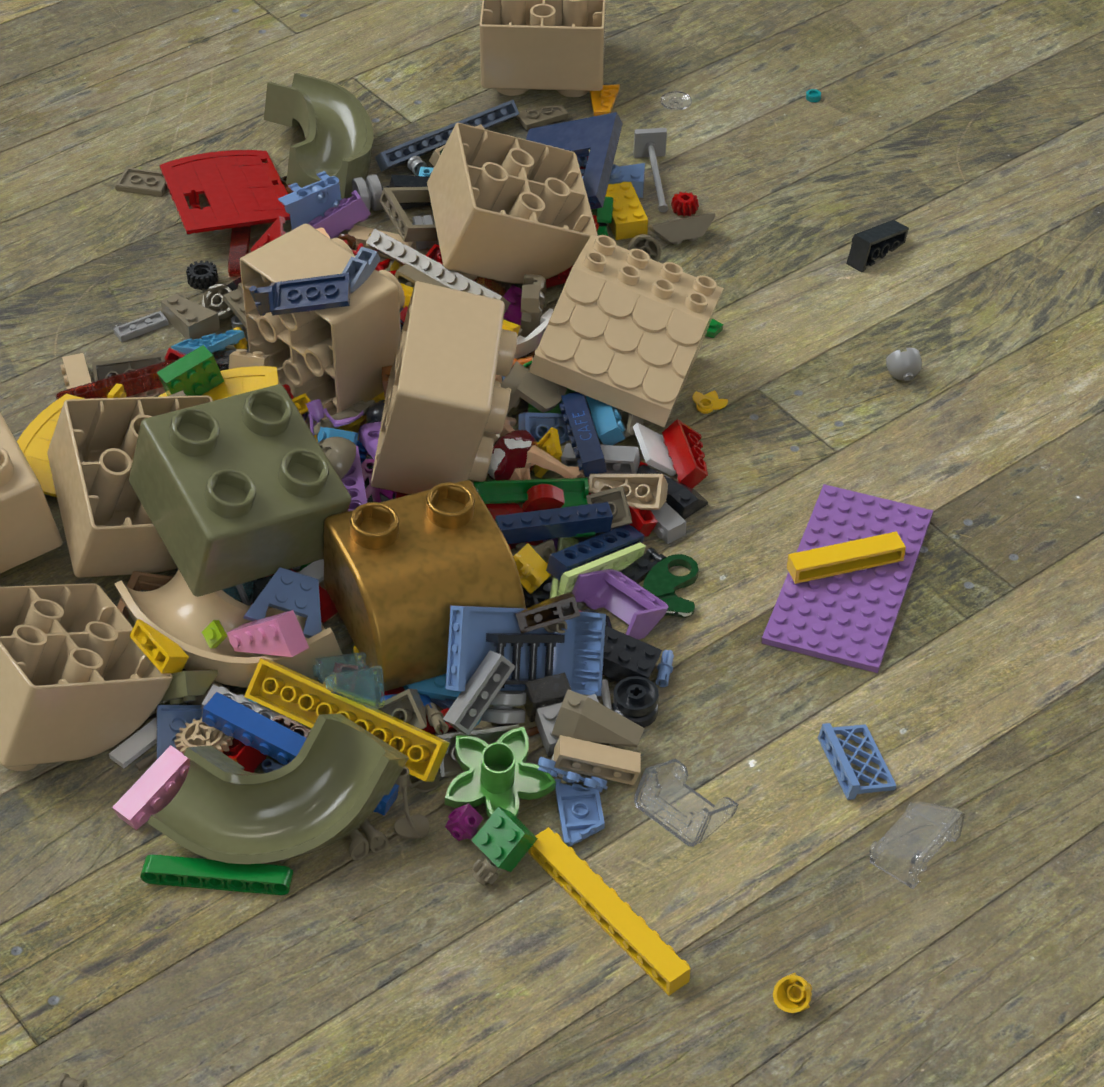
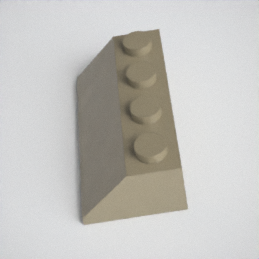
(489, 734)

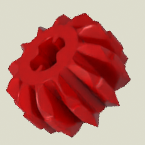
(685, 204)

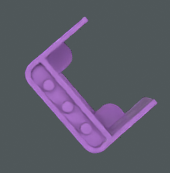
(622, 598)

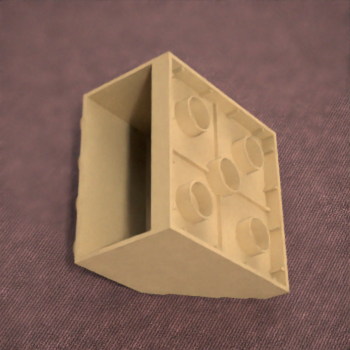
(626, 329)

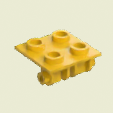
(531, 568)

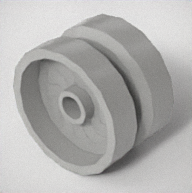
(369, 190)
(503, 710)

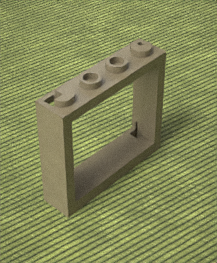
(390, 201)

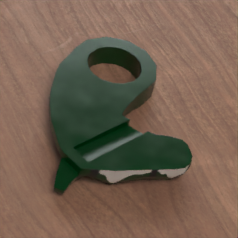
(664, 584)

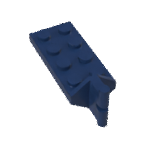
(303, 294)

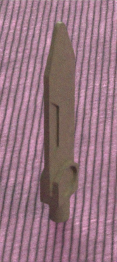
(347, 413)

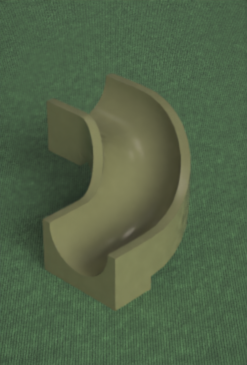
(334, 129)

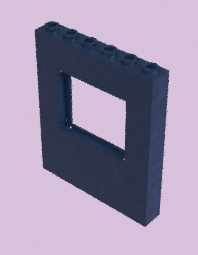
(595, 133)

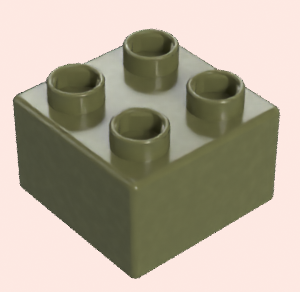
(236, 488)

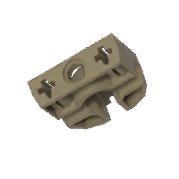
(532, 302)

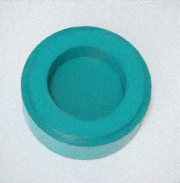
(813, 95)

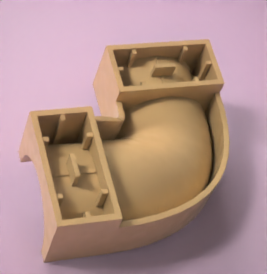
(184, 616)

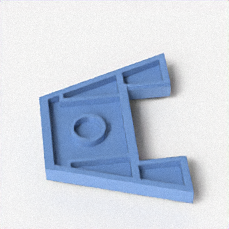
(290, 592)

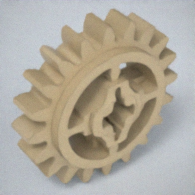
(201, 734)

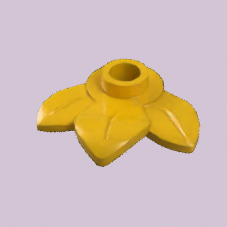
(708, 402)

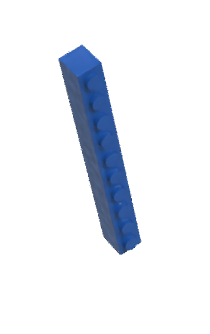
(264, 735)

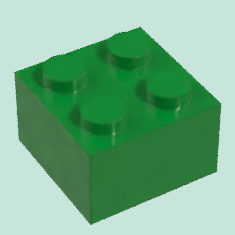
(504, 839)

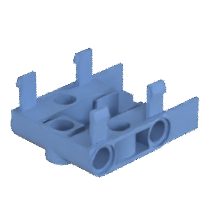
(311, 200)

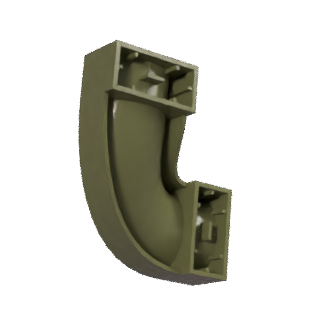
(286, 811)

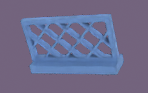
(841, 761)

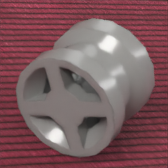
(415, 163)

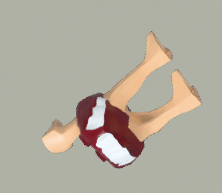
(518, 453)

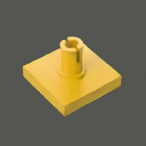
(551, 444)

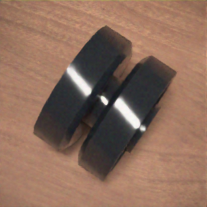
(636, 700)

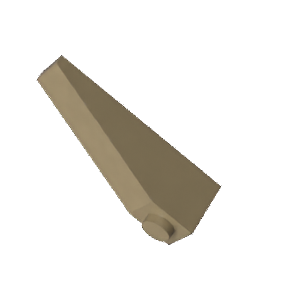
(118, 366)

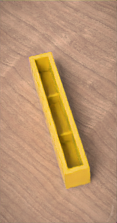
(845, 557)

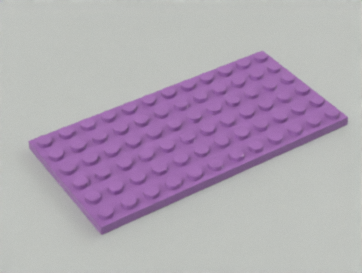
(854, 612)

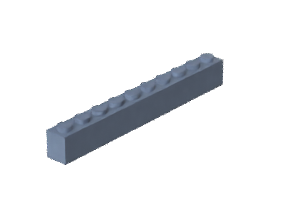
(438, 138)

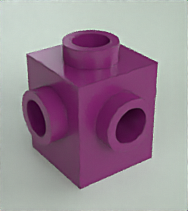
(463, 822)

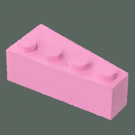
(270, 636)
(153, 789)

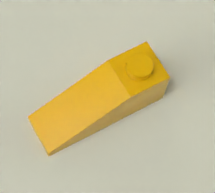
(159, 649)

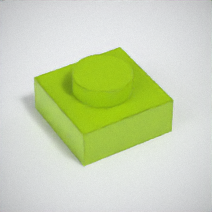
(214, 634)

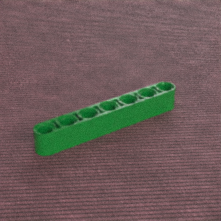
(216, 875)

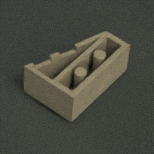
(189, 317)

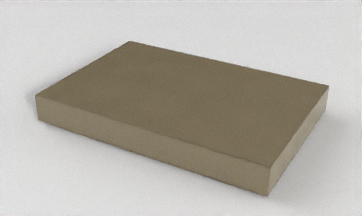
(142, 182)

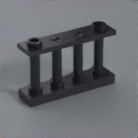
(533, 641)

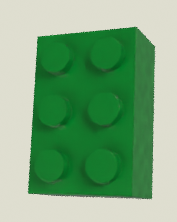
(193, 374)

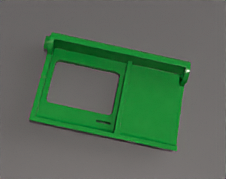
(516, 492)

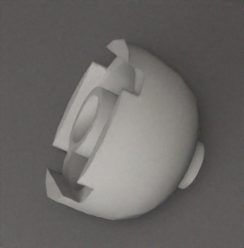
(904, 364)

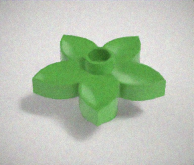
(497, 773)

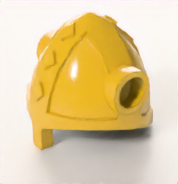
(792, 993)

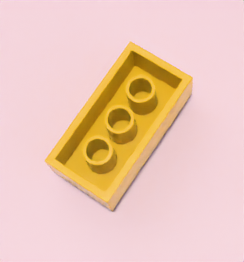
(627, 214)

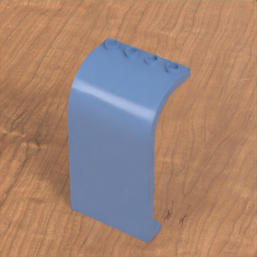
(577, 657)

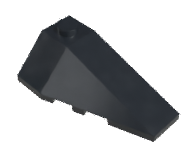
(679, 496)

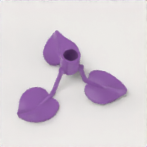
(317, 412)

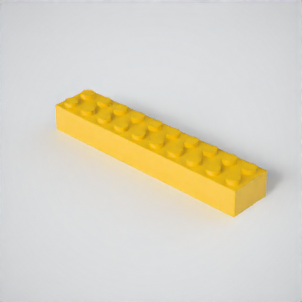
(306, 699)

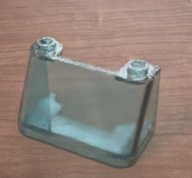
(351, 678)

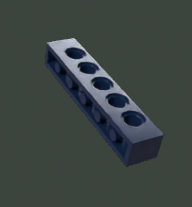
(593, 549)

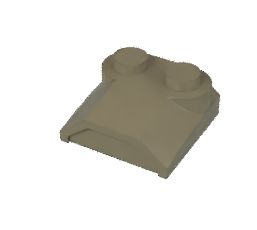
(618, 504)

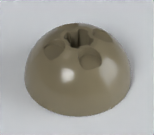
(340, 453)

